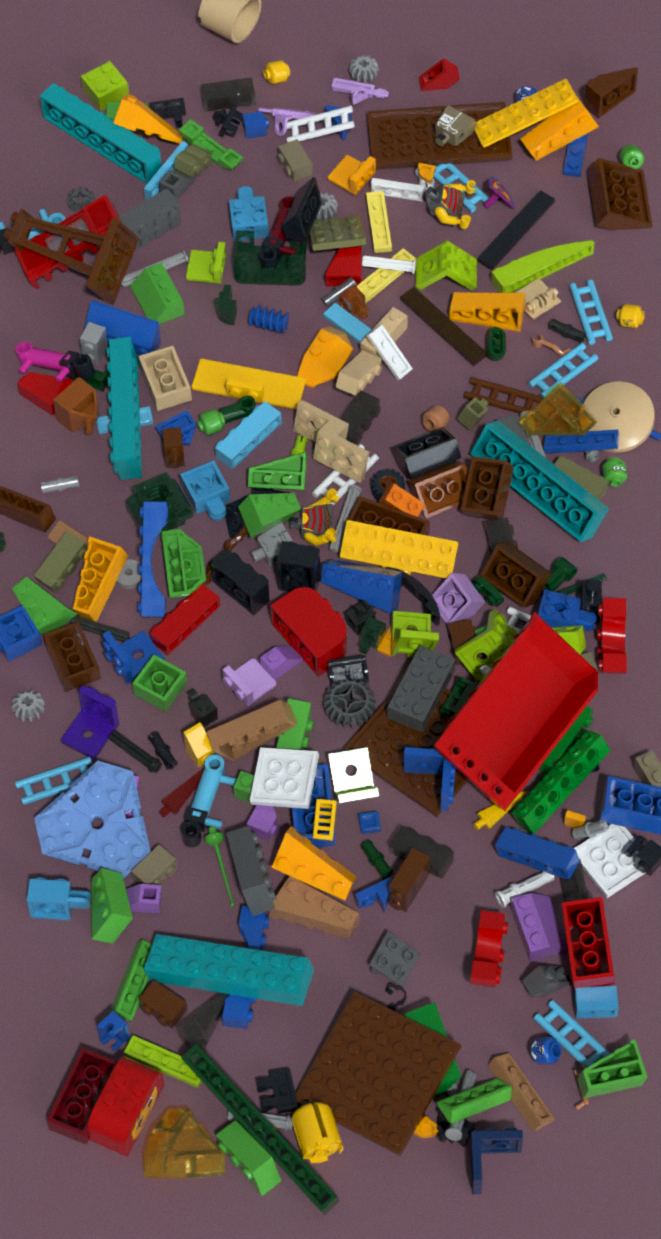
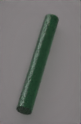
(577, 587)

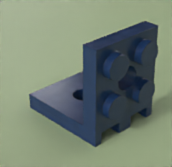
(491, 1142)

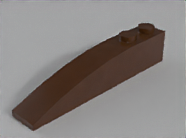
(26, 510)

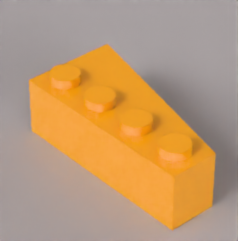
(559, 130)
(489, 309)
(98, 577)
(312, 866)

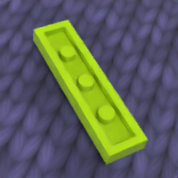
(160, 1060)

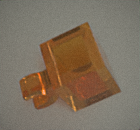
(354, 302)

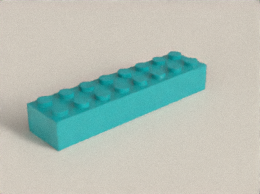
(100, 133)
(124, 408)
(542, 482)
(229, 969)

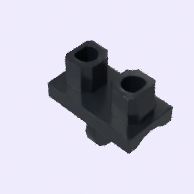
(233, 115)
(445, 1124)

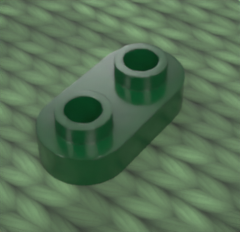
(496, 347)
(488, 591)

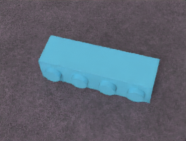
(248, 435)

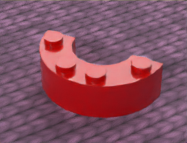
(612, 636)
(488, 949)

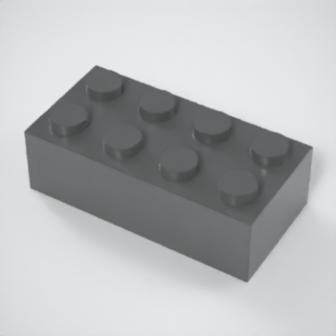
(153, 217)
(421, 689)
(251, 870)

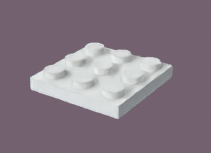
(284, 778)
(606, 862)

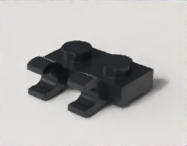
(170, 108)
(283, 1091)

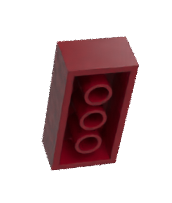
(79, 1095)

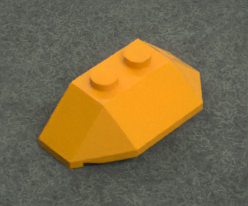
(325, 356)

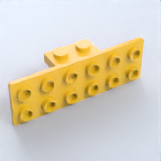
(525, 112)
(241, 381)
(399, 549)

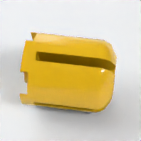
(316, 1132)

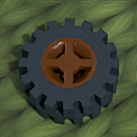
(384, 479)

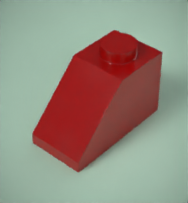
(439, 76)

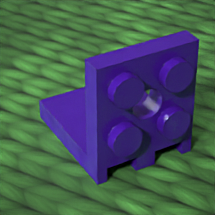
(97, 716)

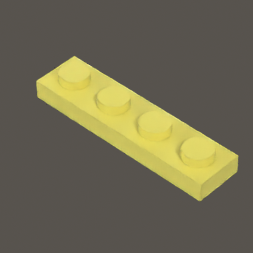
(379, 222)
(382, 277)

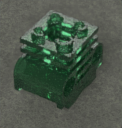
(160, 489)

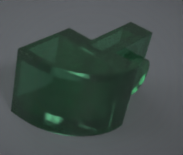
(226, 307)

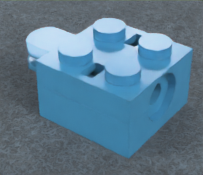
(248, 214)
(206, 490)
(54, 899)

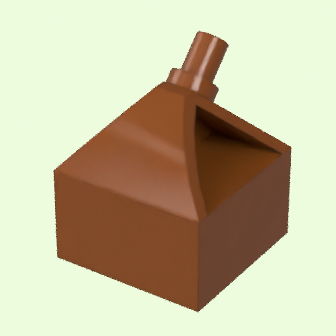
(77, 407)

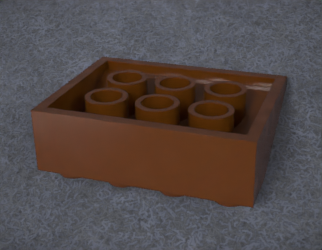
(619, 196)

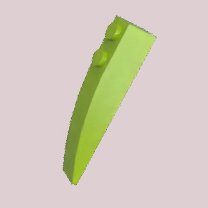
(538, 265)

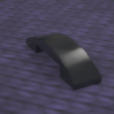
(422, 594)

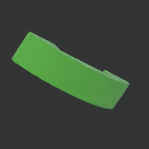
(195, 135)

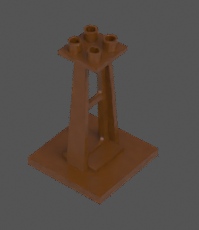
(111, 262)

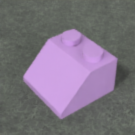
(457, 598)

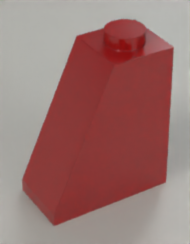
(345, 264)
(42, 389)

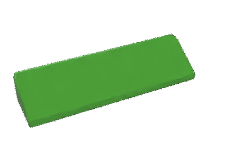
(133, 983)
(475, 1100)

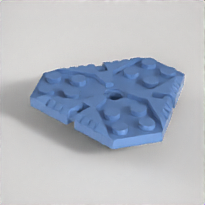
(103, 795)

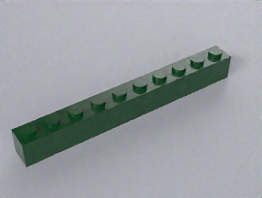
(260, 1129)

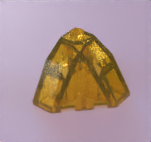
(559, 414)
(181, 1149)

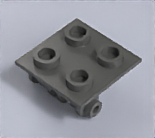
(394, 959)

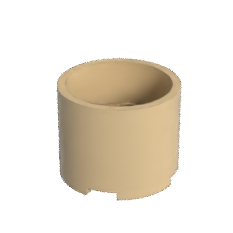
(230, 17)

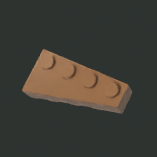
(252, 730)
(311, 908)

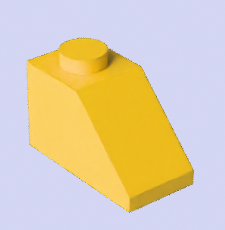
(197, 744)

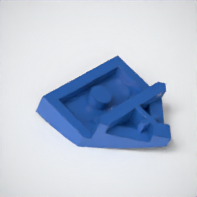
(181, 420)

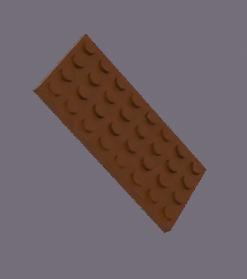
(409, 137)

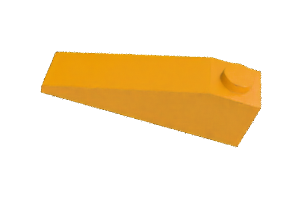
(135, 114)

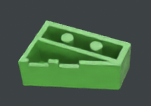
(280, 473)
(109, 906)
(614, 1073)
(249, 1157)

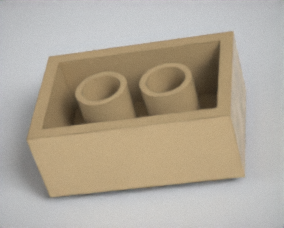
(165, 378)

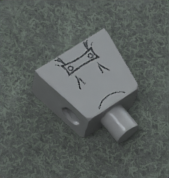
(270, 544)

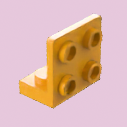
(353, 174)

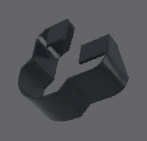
(389, 991)

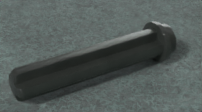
(99, 628)
(136, 752)

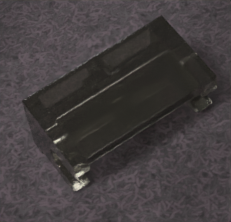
(574, 888)

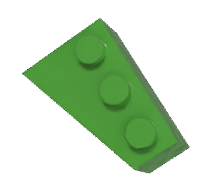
(267, 510)
(42, 606)
(296, 737)

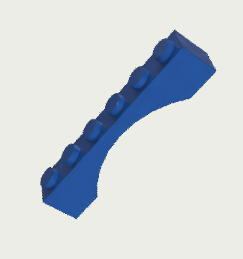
(154, 520)
(237, 1009)

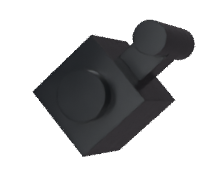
(647, 857)

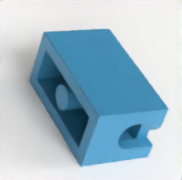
(596, 1002)

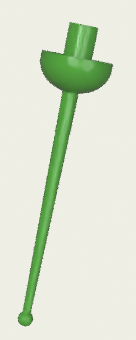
(215, 839)

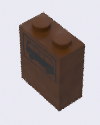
(409, 880)

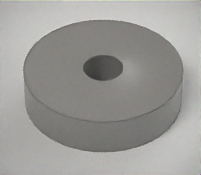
(129, 581)

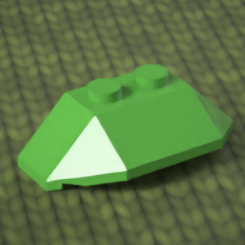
(183, 563)

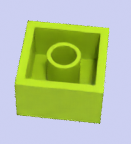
(104, 85)

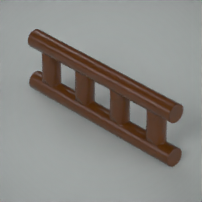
(496, 388)

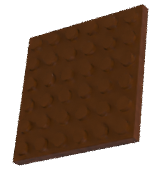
(386, 749)
(378, 1072)

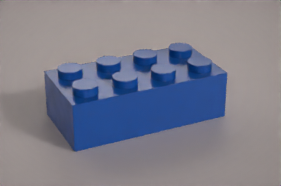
(631, 805)
(304, 818)

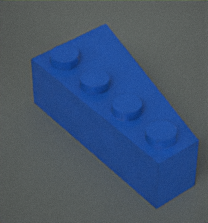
(374, 584)

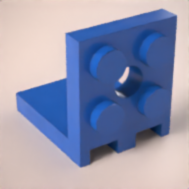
(122, 655)
(432, 762)

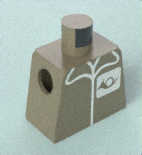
(453, 127)

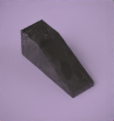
(202, 1025)

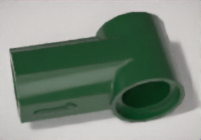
(238, 410)
(561, 572)

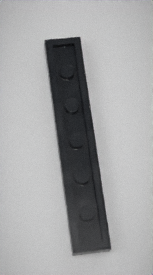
(516, 230)

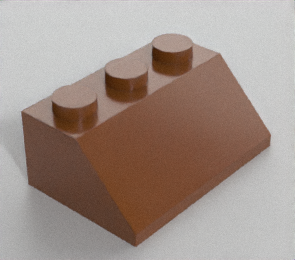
(440, 488)

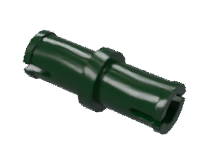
(377, 859)

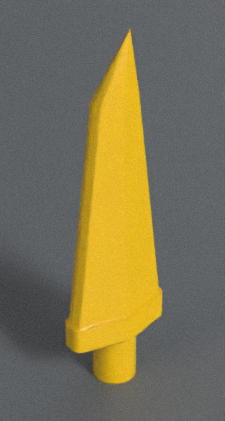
(493, 814)

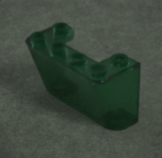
(247, 266)

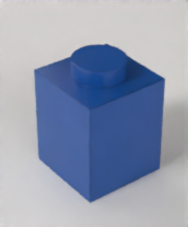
(255, 124)

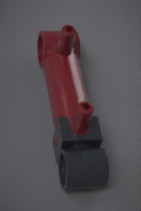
(274, 244)

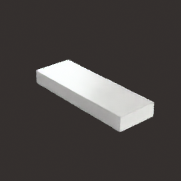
(398, 189)
(389, 352)

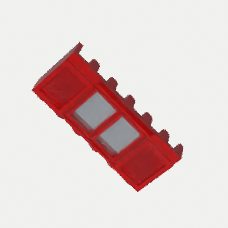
(91, 218)

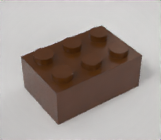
(487, 488)
(515, 574)
(71, 656)

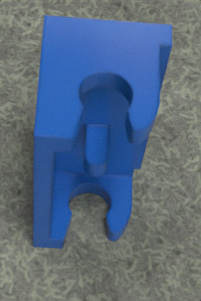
(113, 1028)

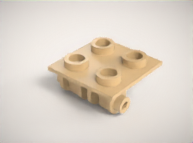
(539, 298)

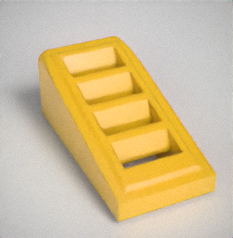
(321, 803)

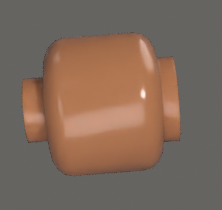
(436, 418)

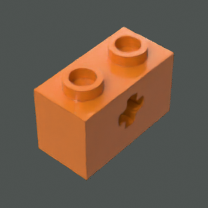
(401, 500)

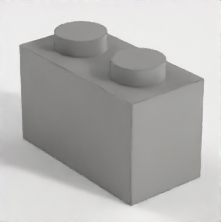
(94, 342)

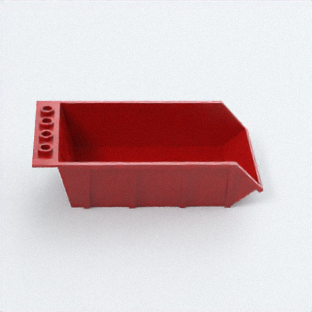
(518, 711)

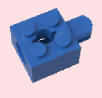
(564, 610)
(14, 625)

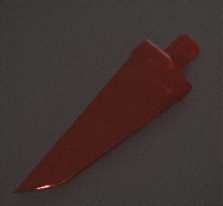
(177, 798)

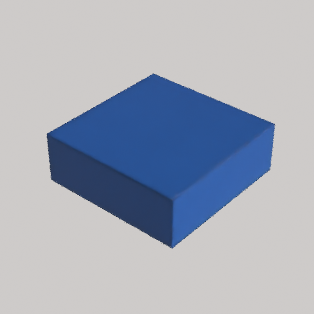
(369, 822)

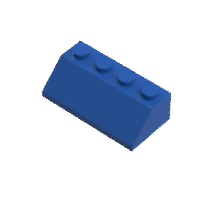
(121, 324)

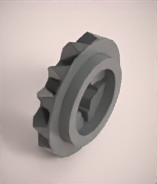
(73, 201)

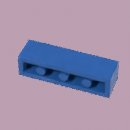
(537, 853)

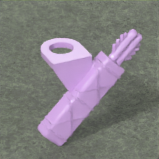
(358, 90)
(283, 115)

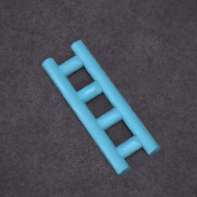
(456, 174)
(600, 317)
(574, 371)
(44, 777)
(571, 1025)

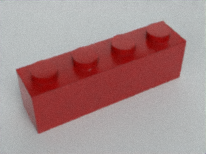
(184, 619)

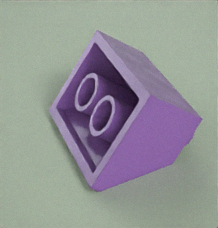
(538, 926)

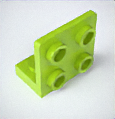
(207, 265)

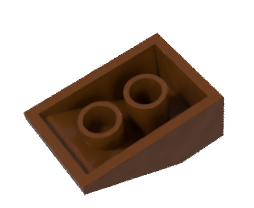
(609, 90)

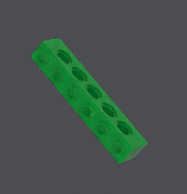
(560, 781)

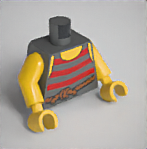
(448, 203)
(317, 520)

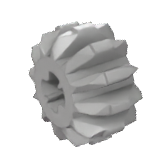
(363, 68)
(328, 207)
(21, 708)

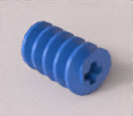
(269, 319)

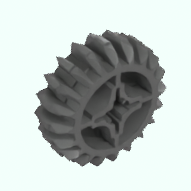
(340, 696)

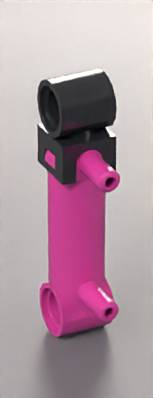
(68, 364)

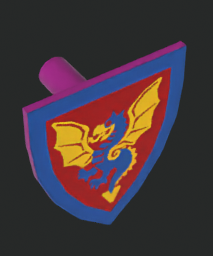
(496, 191)

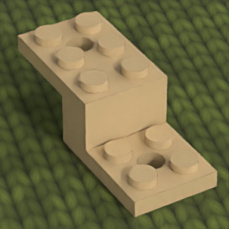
(331, 441)

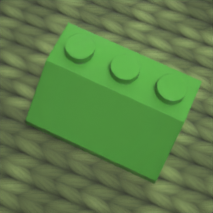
(157, 294)

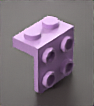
(248, 681)

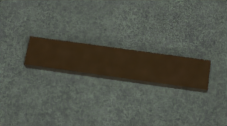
(443, 326)

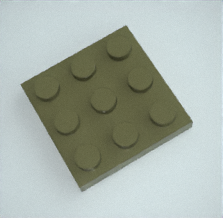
(337, 233)

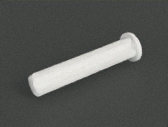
(387, 263)

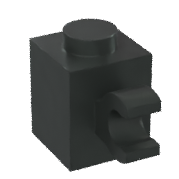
(358, 615)
(202, 708)

